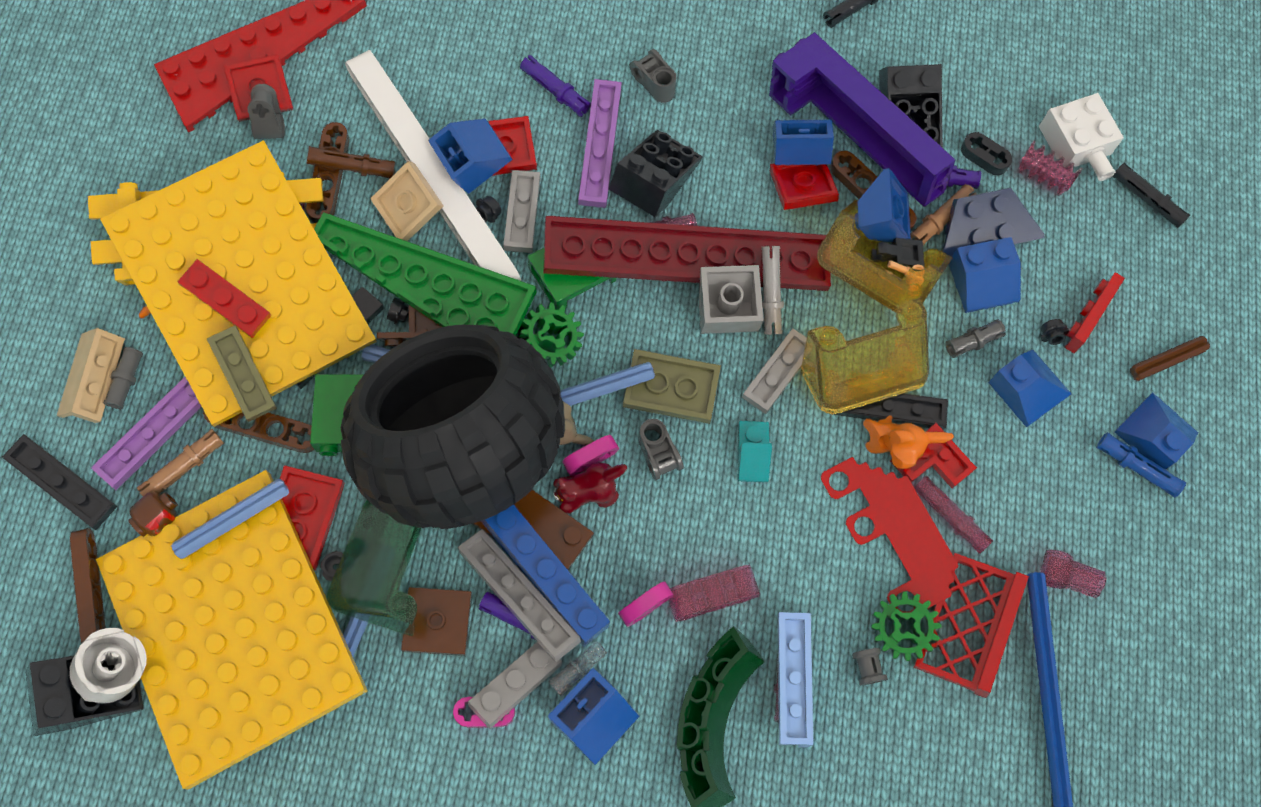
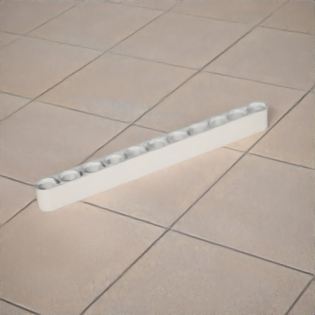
(414, 146)

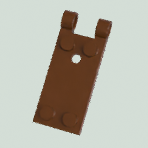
(556, 528)

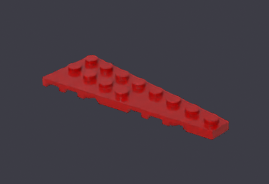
(197, 75)

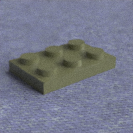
(678, 390)

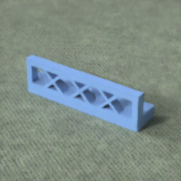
(795, 679)

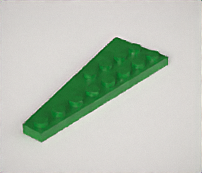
(427, 280)

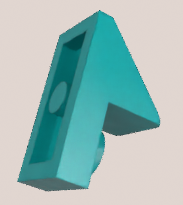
(754, 451)

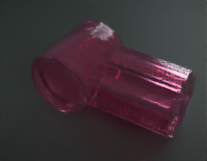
(1064, 573)

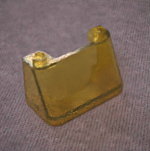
(848, 256)
(870, 366)

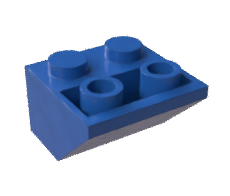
(803, 142)
(470, 152)
(593, 716)

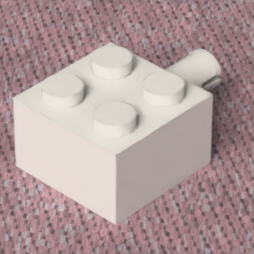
(1083, 134)

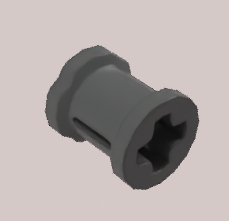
(869, 666)

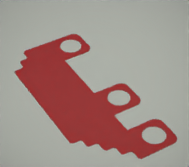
(909, 527)

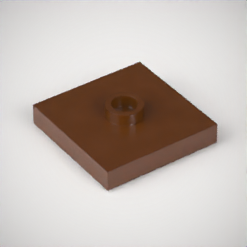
(439, 622)

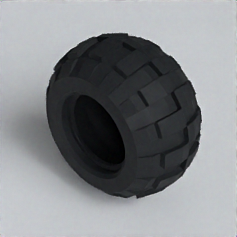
(452, 426)

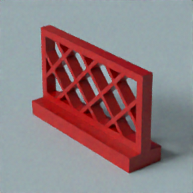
(998, 632)

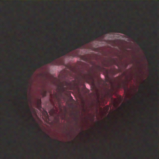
(1048, 169)

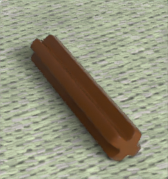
(1169, 358)

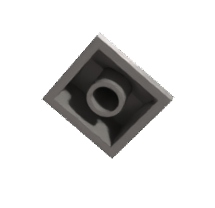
(730, 299)

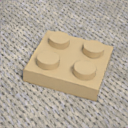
(406, 201)

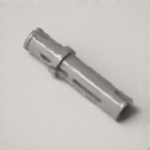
(772, 290)

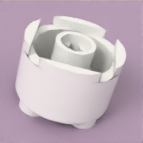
(118, 649)

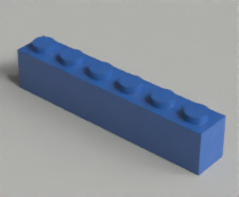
(547, 573)

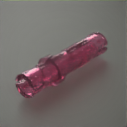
(953, 515)

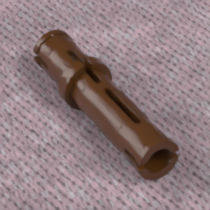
(350, 162)

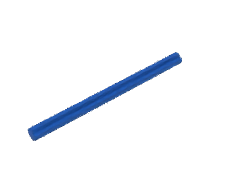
(1049, 691)

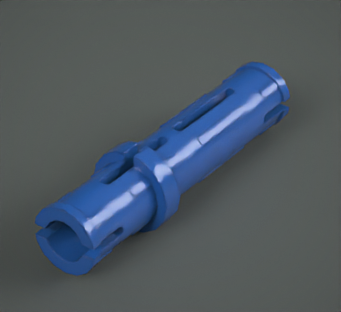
(1143, 466)

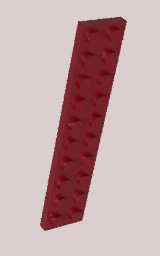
(675, 251)

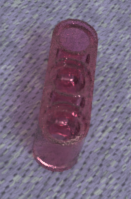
(713, 593)

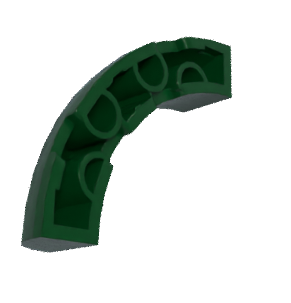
(705, 718)

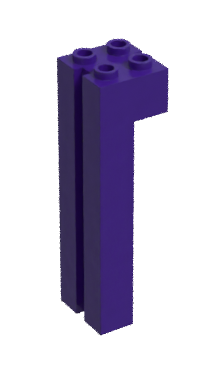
(885, 133)

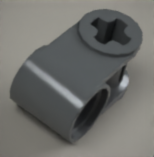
(652, 73)
(265, 113)
(660, 454)

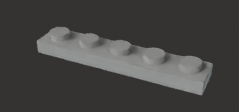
(519, 595)

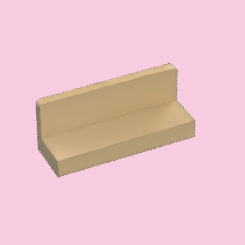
(90, 375)

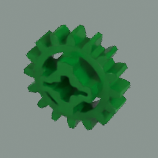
(554, 323)
(915, 616)

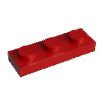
(224, 298)
(1093, 311)

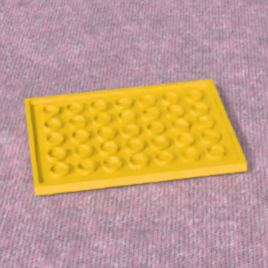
(258, 238)
(230, 634)

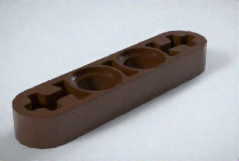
(862, 171)
(335, 175)
(259, 431)
(87, 582)

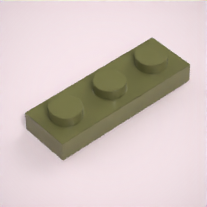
(241, 373)

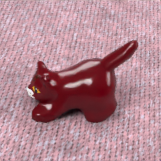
(593, 485)

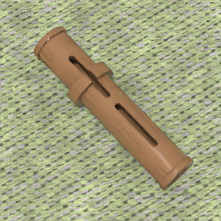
(935, 222)
(189, 458)

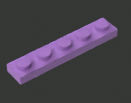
(600, 143)
(147, 435)

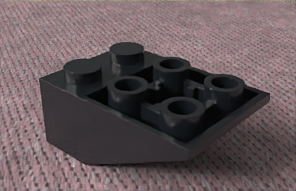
(917, 94)
(654, 172)
(59, 707)

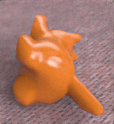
(903, 441)

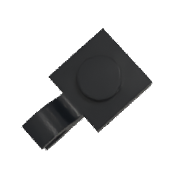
(902, 251)

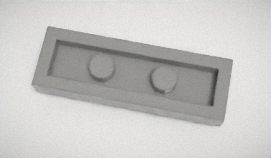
(522, 211)
(777, 372)
(513, 685)

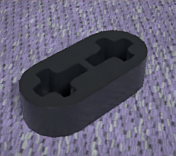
(986, 153)

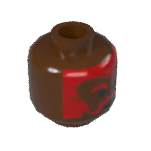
(153, 513)

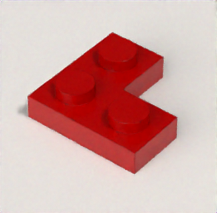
(944, 458)

